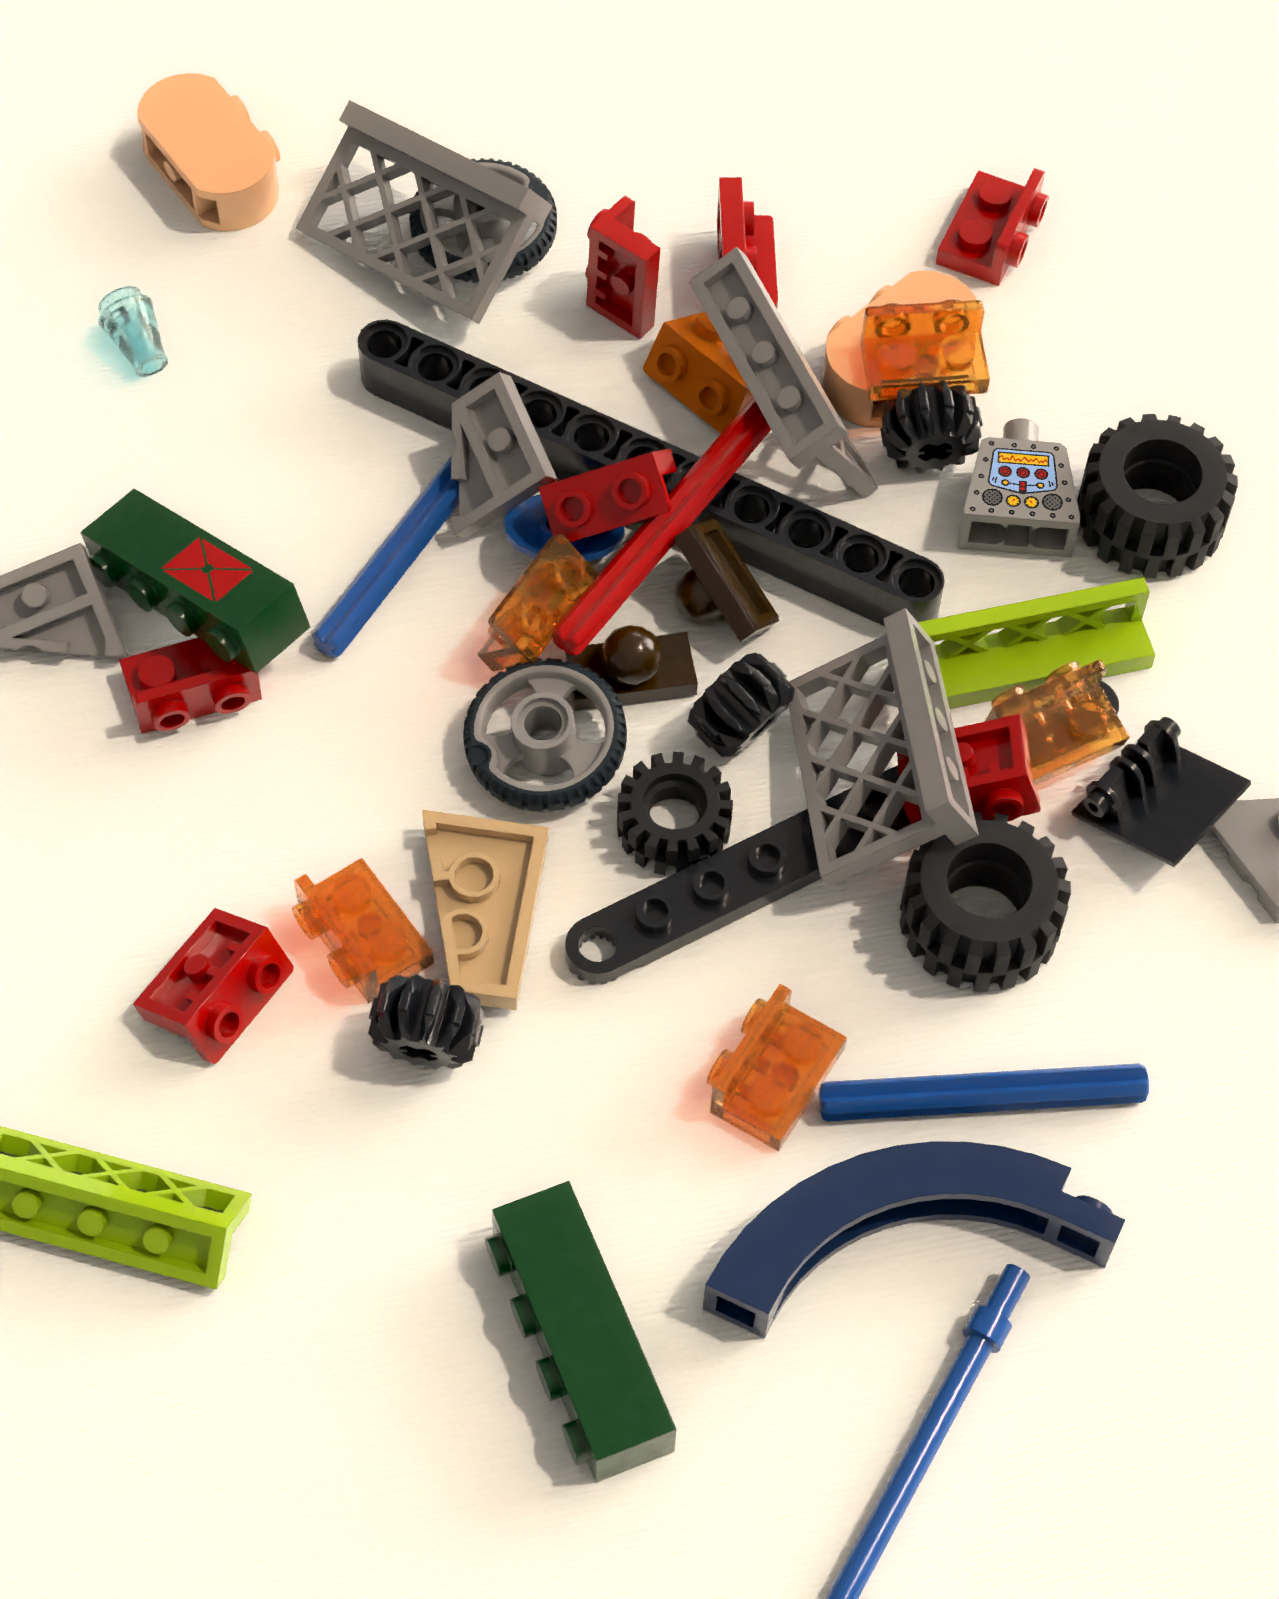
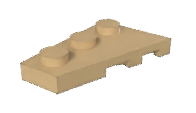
(485, 899)

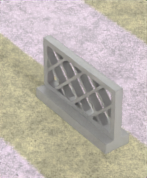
(454, 176)
(777, 370)
(929, 743)

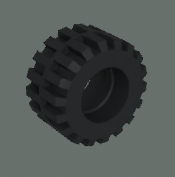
(1160, 458)
(975, 946)

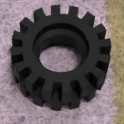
(680, 782)

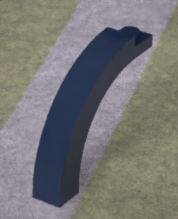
(893, 1190)

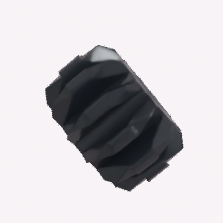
(931, 426)
(741, 705)
(426, 1022)

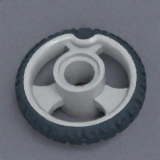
(492, 231)
(552, 683)

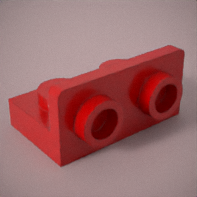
(992, 226)
(749, 232)
(622, 269)
(609, 496)
(185, 684)
(994, 767)
(216, 983)

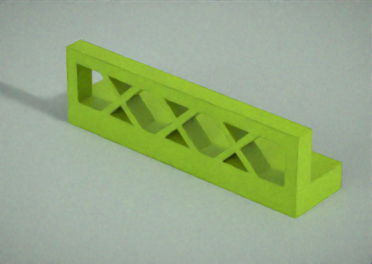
(1029, 649)
(106, 1214)

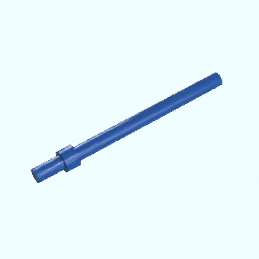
(984, 1334)

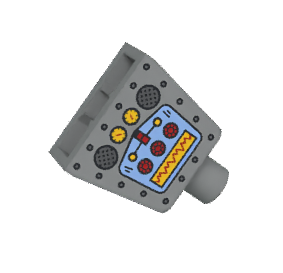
(1021, 496)

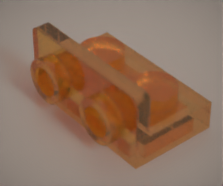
(923, 345)
(535, 604)
(1064, 719)
(360, 928)
(773, 1069)

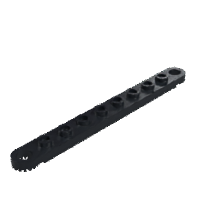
(717, 890)

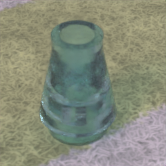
(133, 328)

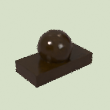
(720, 584)
(639, 666)

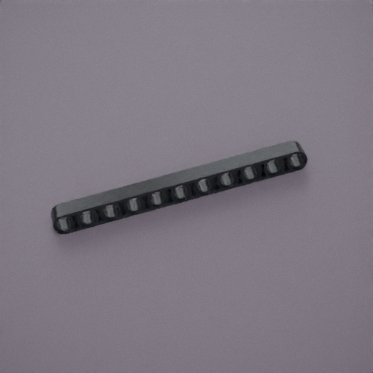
(431, 375)

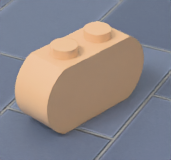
(209, 151)
(843, 363)

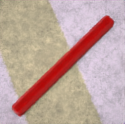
(657, 533)

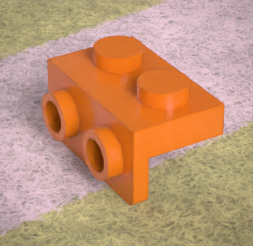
(698, 370)

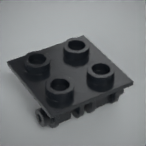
(1160, 794)

